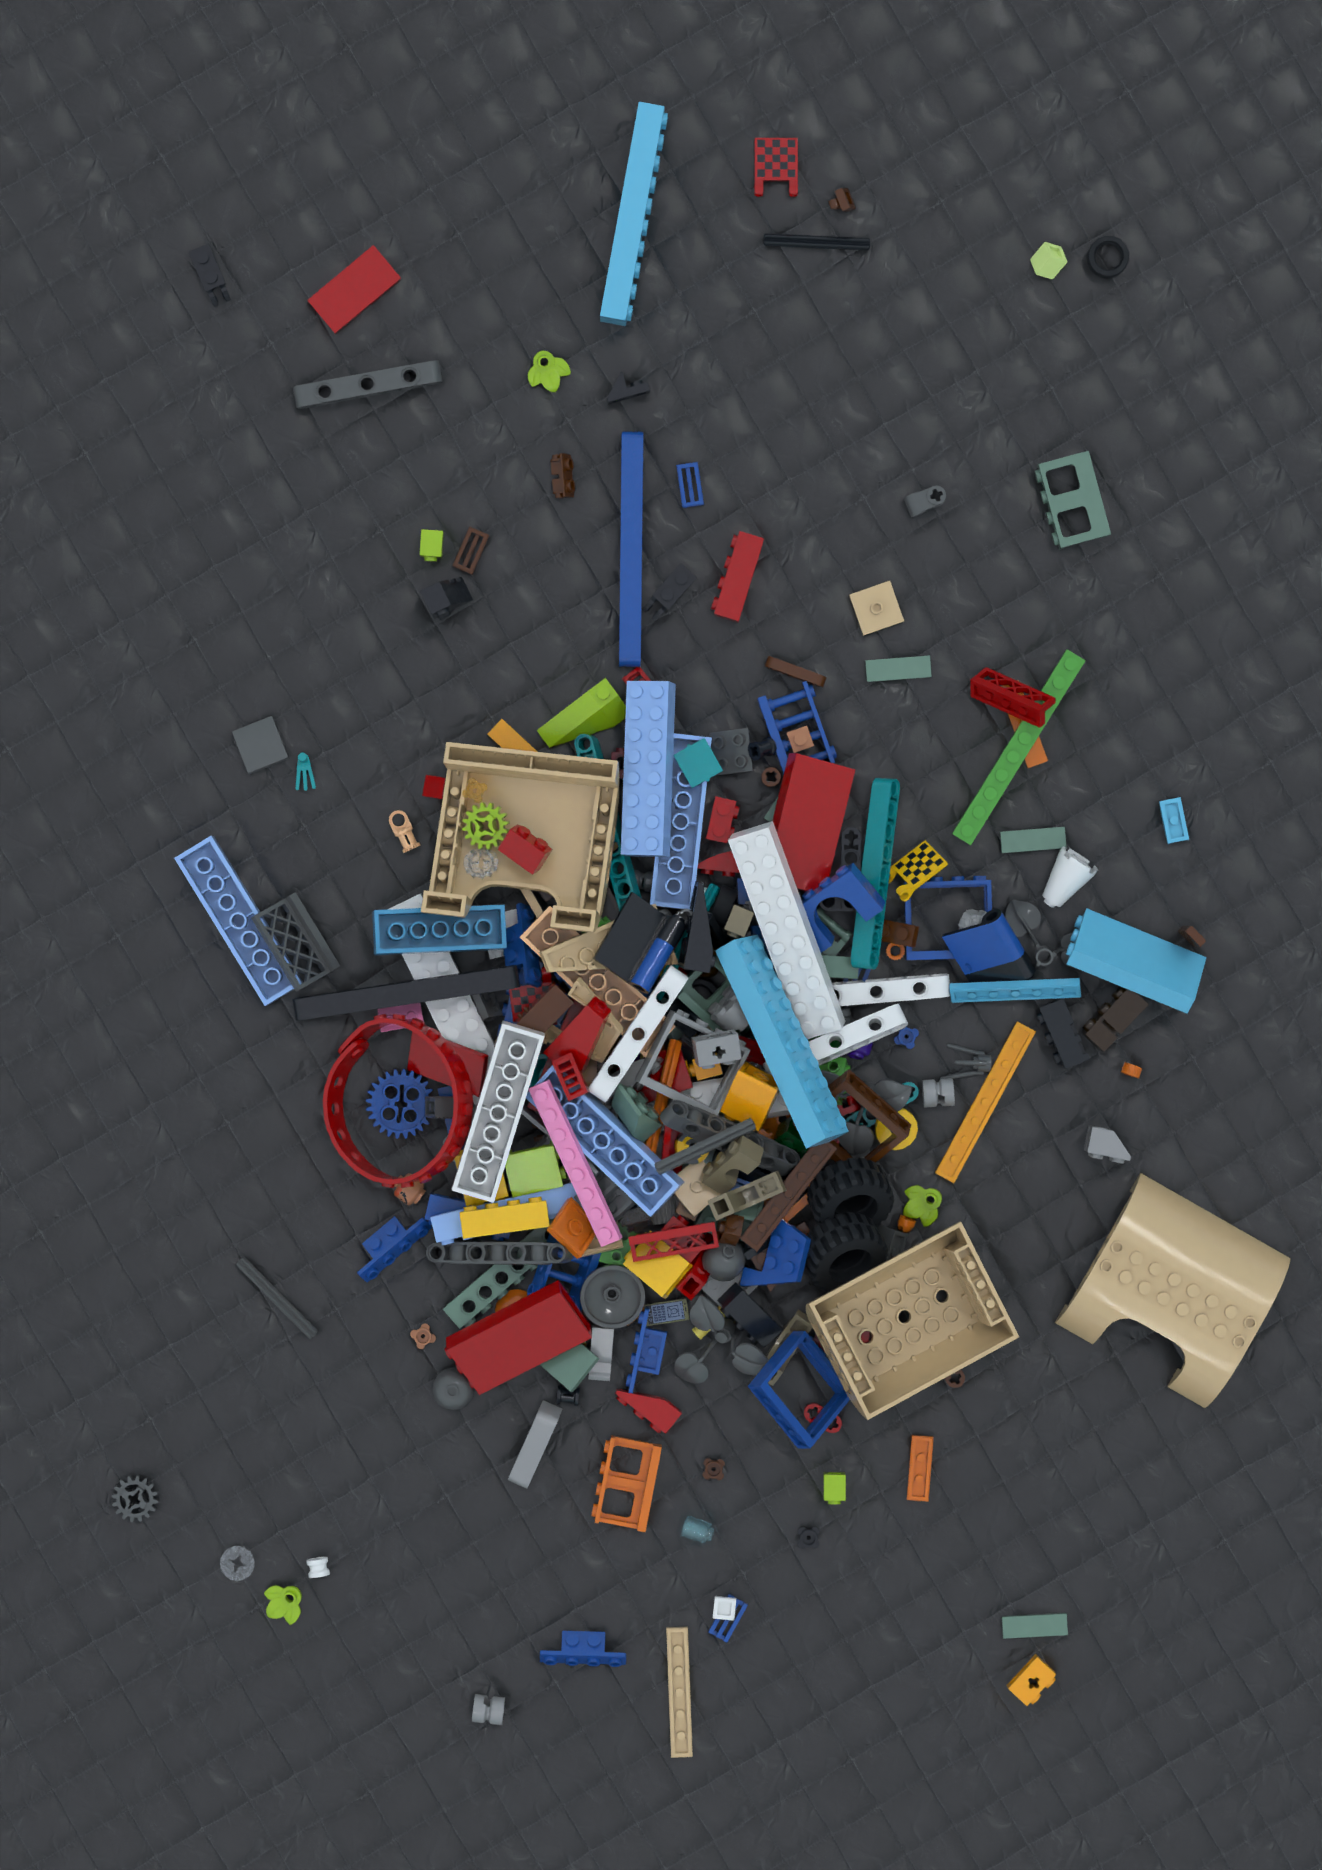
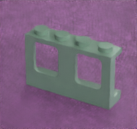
(1086, 496)
(698, 1004)

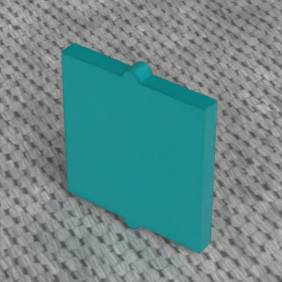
(698, 763)

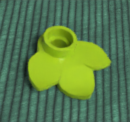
(548, 374)
(920, 1207)
(281, 1605)

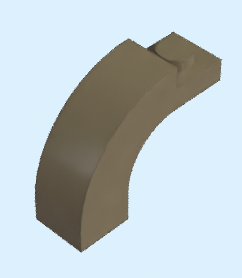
(747, 1195)
(798, 1322)

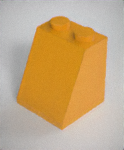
(750, 1096)

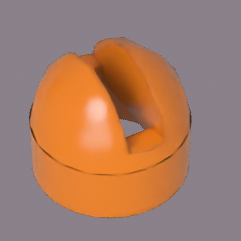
(905, 1224)

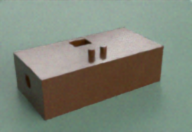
(545, 1008)

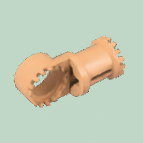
(401, 831)

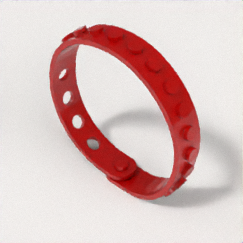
(350, 1052)

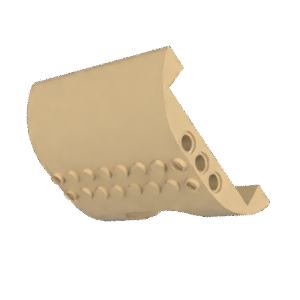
(553, 795)
(1183, 1279)

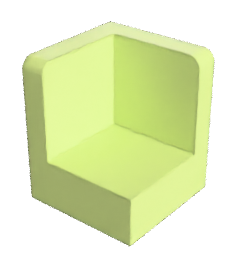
(1048, 260)

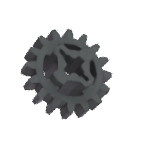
(144, 1503)

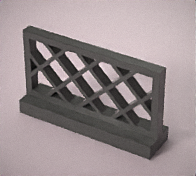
(307, 935)

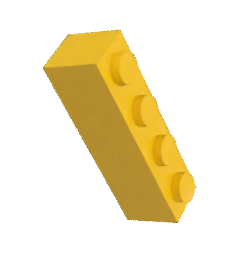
(504, 1219)

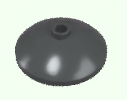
(613, 1310)

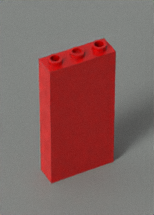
(811, 816)
(518, 1337)

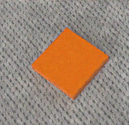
(572, 1228)

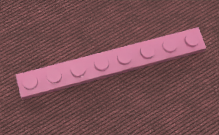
(575, 1163)

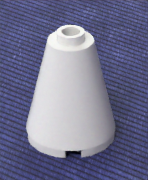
(1067, 877)

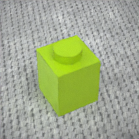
(431, 545)
(834, 1487)

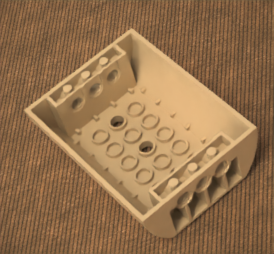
(934, 1339)

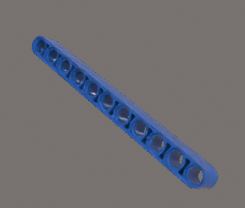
(631, 549)

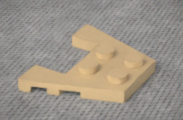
(610, 1033)

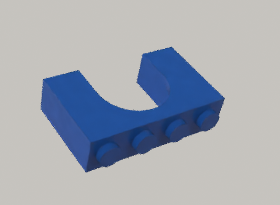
(848, 885)

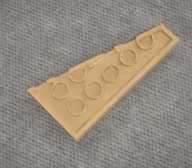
(579, 952)

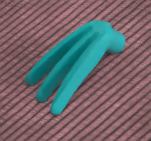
(303, 765)

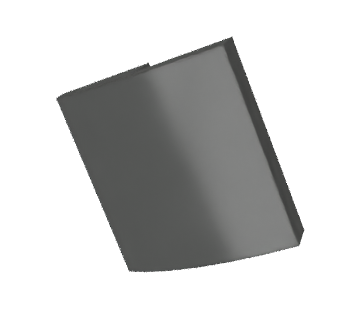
(260, 745)
(615, 1197)

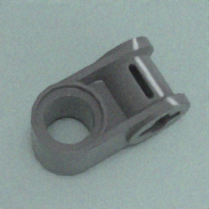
(920, 501)

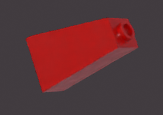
(580, 1036)

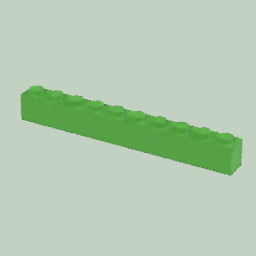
(1015, 752)

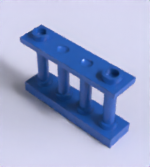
(776, 726)
(586, 1266)

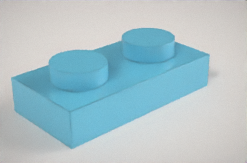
(1173, 820)

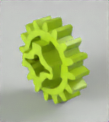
(477, 819)

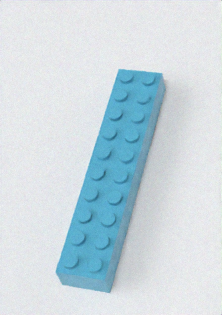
(632, 214)
(782, 1041)

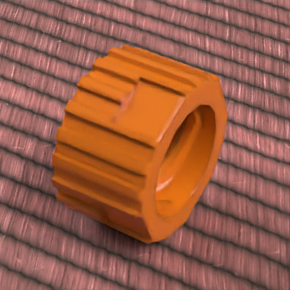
(902, 950)
(1131, 1070)

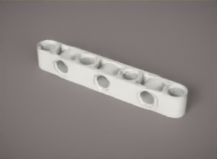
(892, 989)
(646, 1019)
(856, 1034)

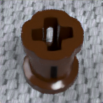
(771, 783)

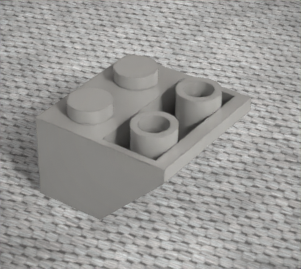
(1105, 1142)

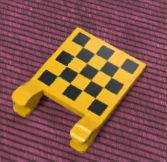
(916, 868)

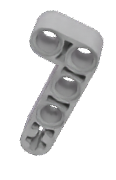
(535, 1444)

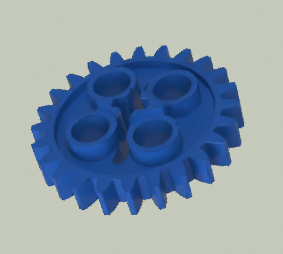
(380, 1102)

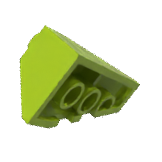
(592, 712)

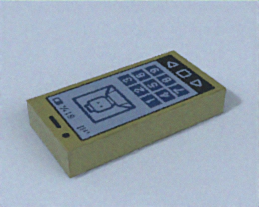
(667, 1311)

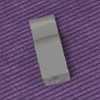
(602, 1347)

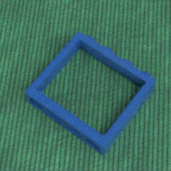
(937, 882)
(777, 1409)

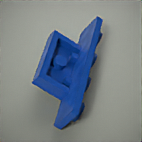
(518, 951)
(389, 1243)
(649, 1350)
(583, 1648)

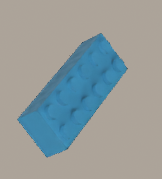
(417, 932)

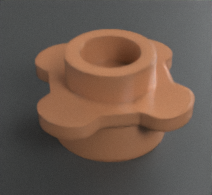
(421, 1342)

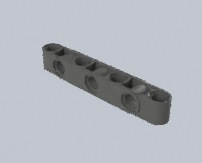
(384, 380)
(702, 1124)
(499, 1253)

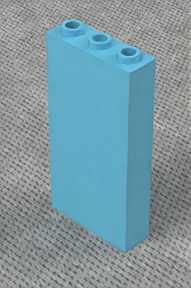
(1135, 960)

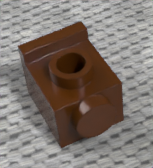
(730, 1229)

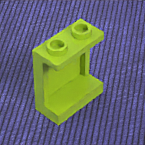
(534, 1170)

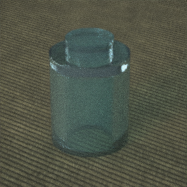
(697, 1529)

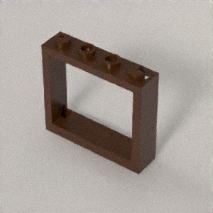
(877, 1107)

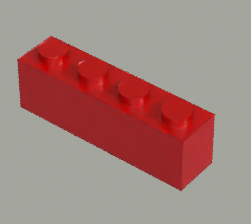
(738, 576)

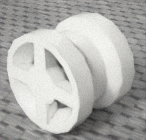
(318, 1567)

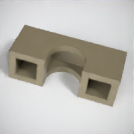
(738, 921)
(724, 1170)

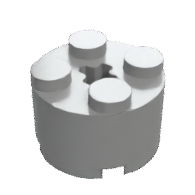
(728, 1012)

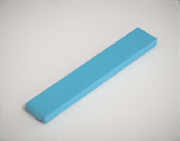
(1015, 990)

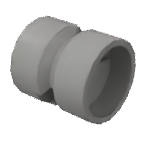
(938, 1092)
(488, 1709)

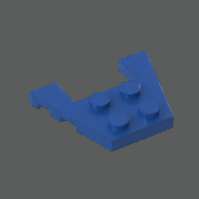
(783, 1260)

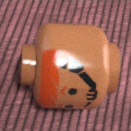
(411, 1194)

